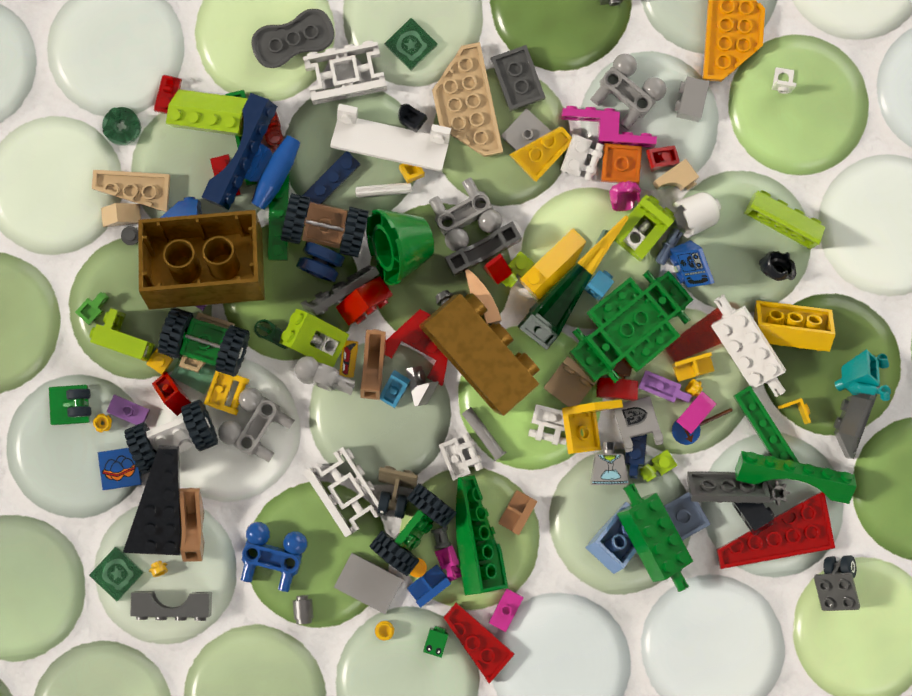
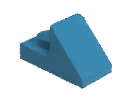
(394, 389)

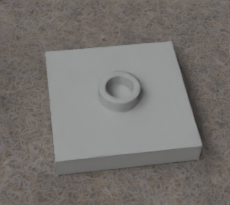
(524, 130)

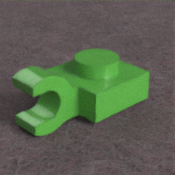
(91, 310)

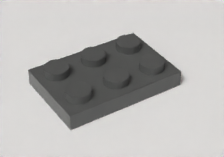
(518, 78)

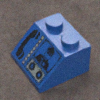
(691, 265)

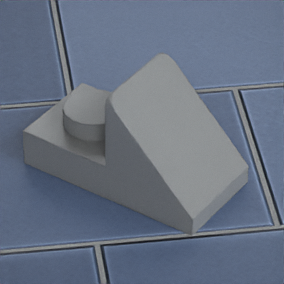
(419, 388)

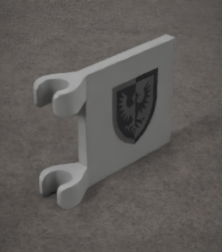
(637, 419)

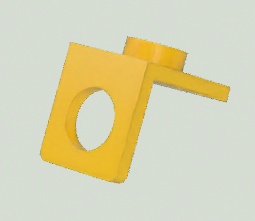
(803, 408)

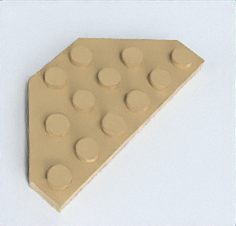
(466, 102)

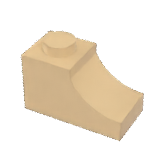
(680, 176)

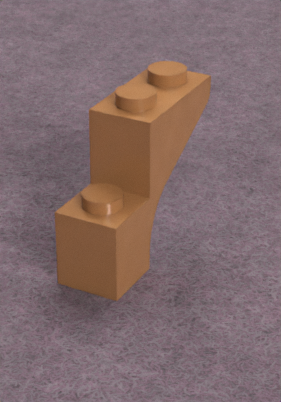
(373, 364)
(192, 524)

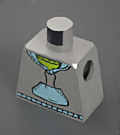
(609, 467)

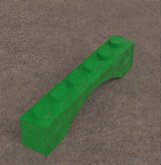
(759, 468)

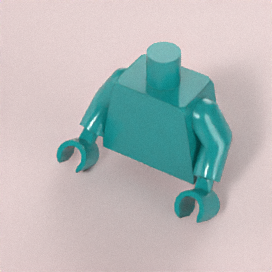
(862, 375)

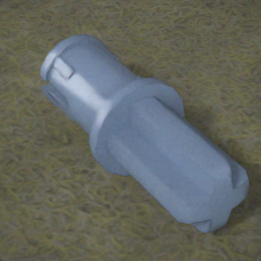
(670, 242)

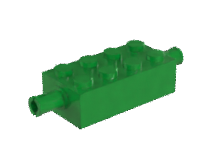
(655, 537)

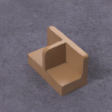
(517, 512)

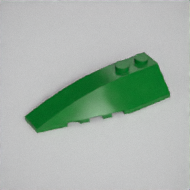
(478, 552)

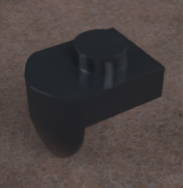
(411, 117)

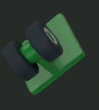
(69, 404)

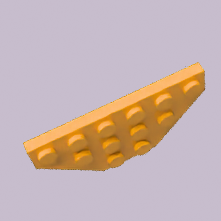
(731, 36)

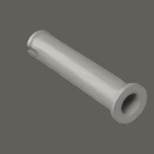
(483, 433)

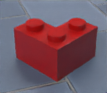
(364, 301)

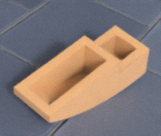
(481, 292)

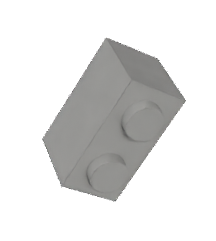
(692, 99)

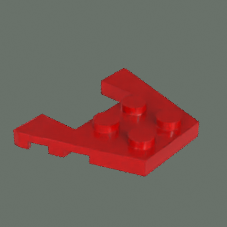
(413, 335)

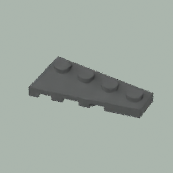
(340, 290)

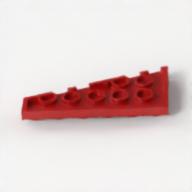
(794, 532)

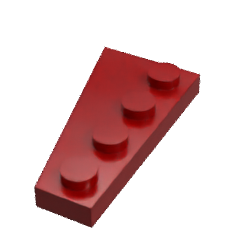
(483, 647)

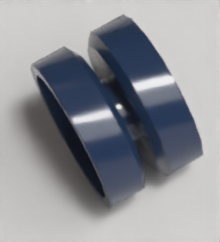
(320, 262)

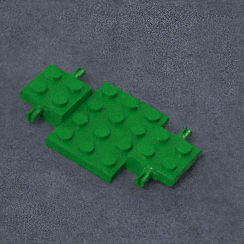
(631, 326)

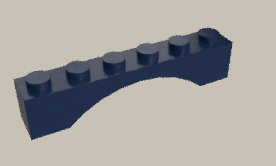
(225, 185)

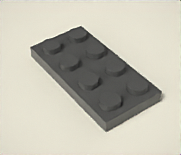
(724, 488)

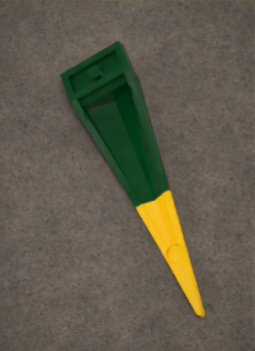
(554, 308)

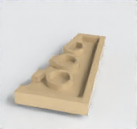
(138, 187)

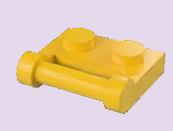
(220, 390)

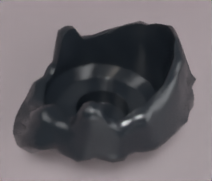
(778, 266)

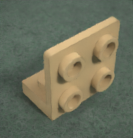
(569, 383)

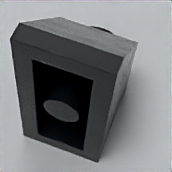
(755, 516)

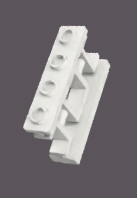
(349, 87)
(331, 500)

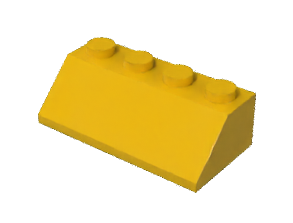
(795, 325)

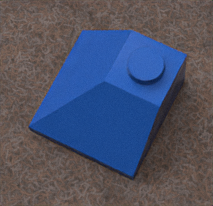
(189, 206)

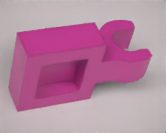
(448, 560)

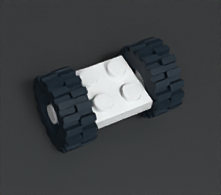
(186, 432)

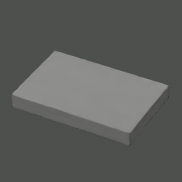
(368, 583)

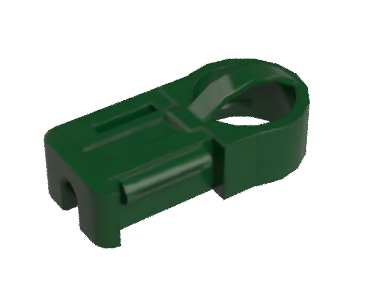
(274, 334)

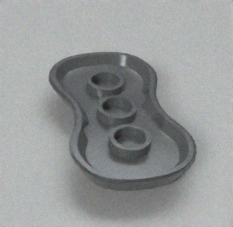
(279, 43)

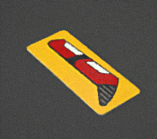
(348, 359)

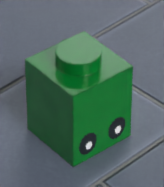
(436, 641)

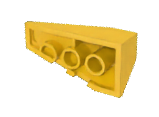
(553, 265)

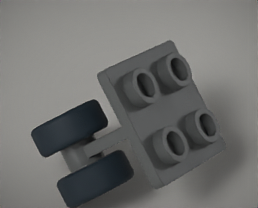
(836, 585)

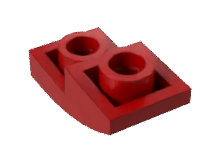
(622, 389)

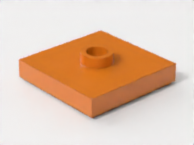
(621, 163)

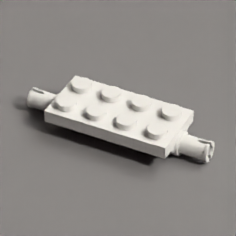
(748, 347)

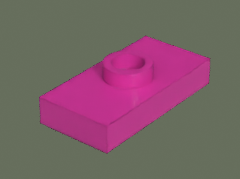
(506, 610)

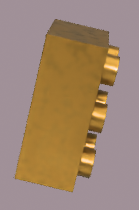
(201, 259)
(481, 352)

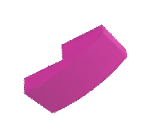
(696, 412)

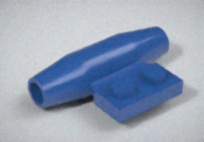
(271, 170)

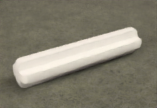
(381, 190)

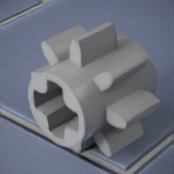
(782, 492)

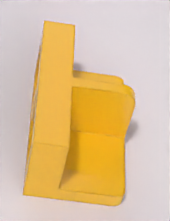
(693, 367)

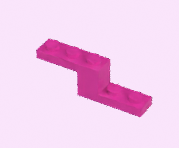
(608, 126)

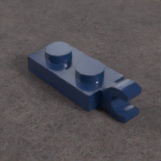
(637, 456)

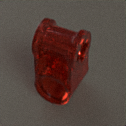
(274, 129)

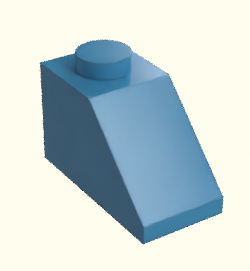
(599, 284)

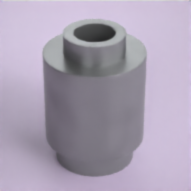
(303, 609)

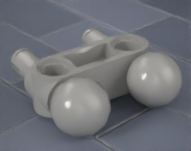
(628, 92)
(464, 214)
(322, 375)
(253, 401)

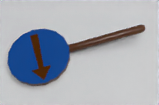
(684, 437)

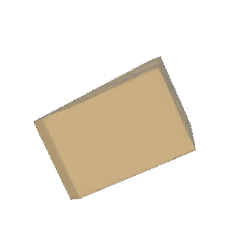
(120, 214)

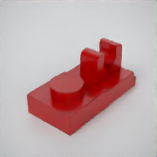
(167, 90)

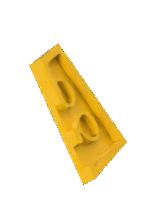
(542, 153)

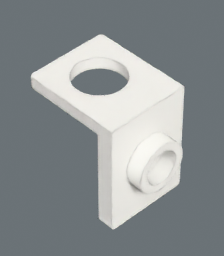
(783, 86)

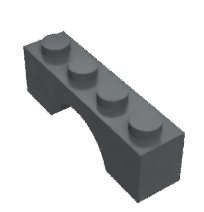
(484, 249)
(146, 604)

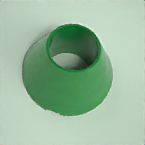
(398, 243)

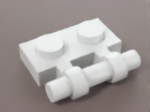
(576, 156)
(549, 418)
(455, 459)

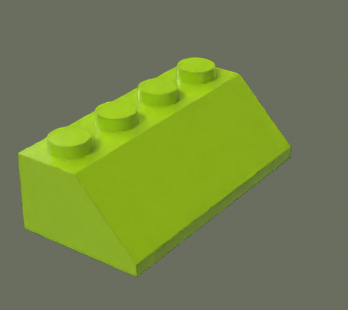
(206, 112)
(784, 219)

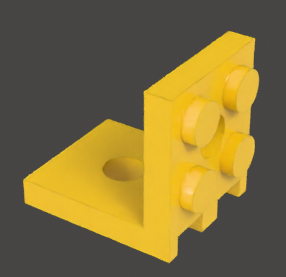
(585, 418)

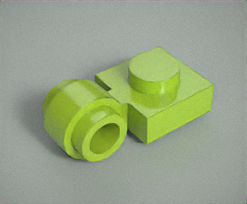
(520, 266)
(662, 463)

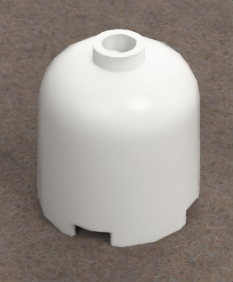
(696, 213)

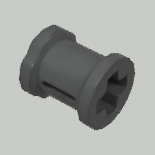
(441, 537)

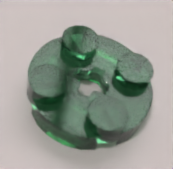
(119, 115)

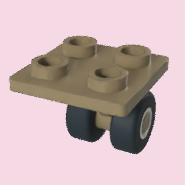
(397, 478)

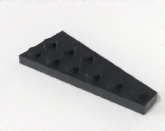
(158, 516)

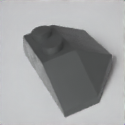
(852, 422)

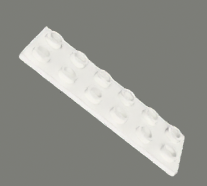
(390, 141)

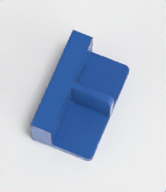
(429, 585)

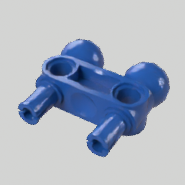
(271, 556)

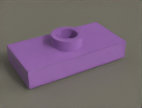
(127, 410)

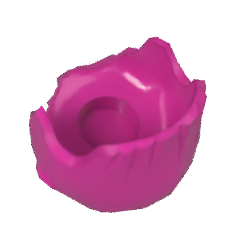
(624, 195)

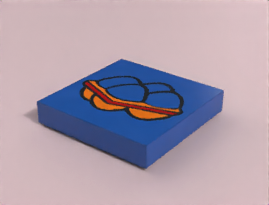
(118, 469)

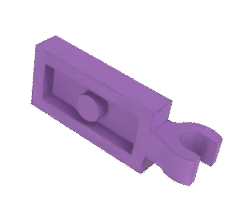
(663, 387)

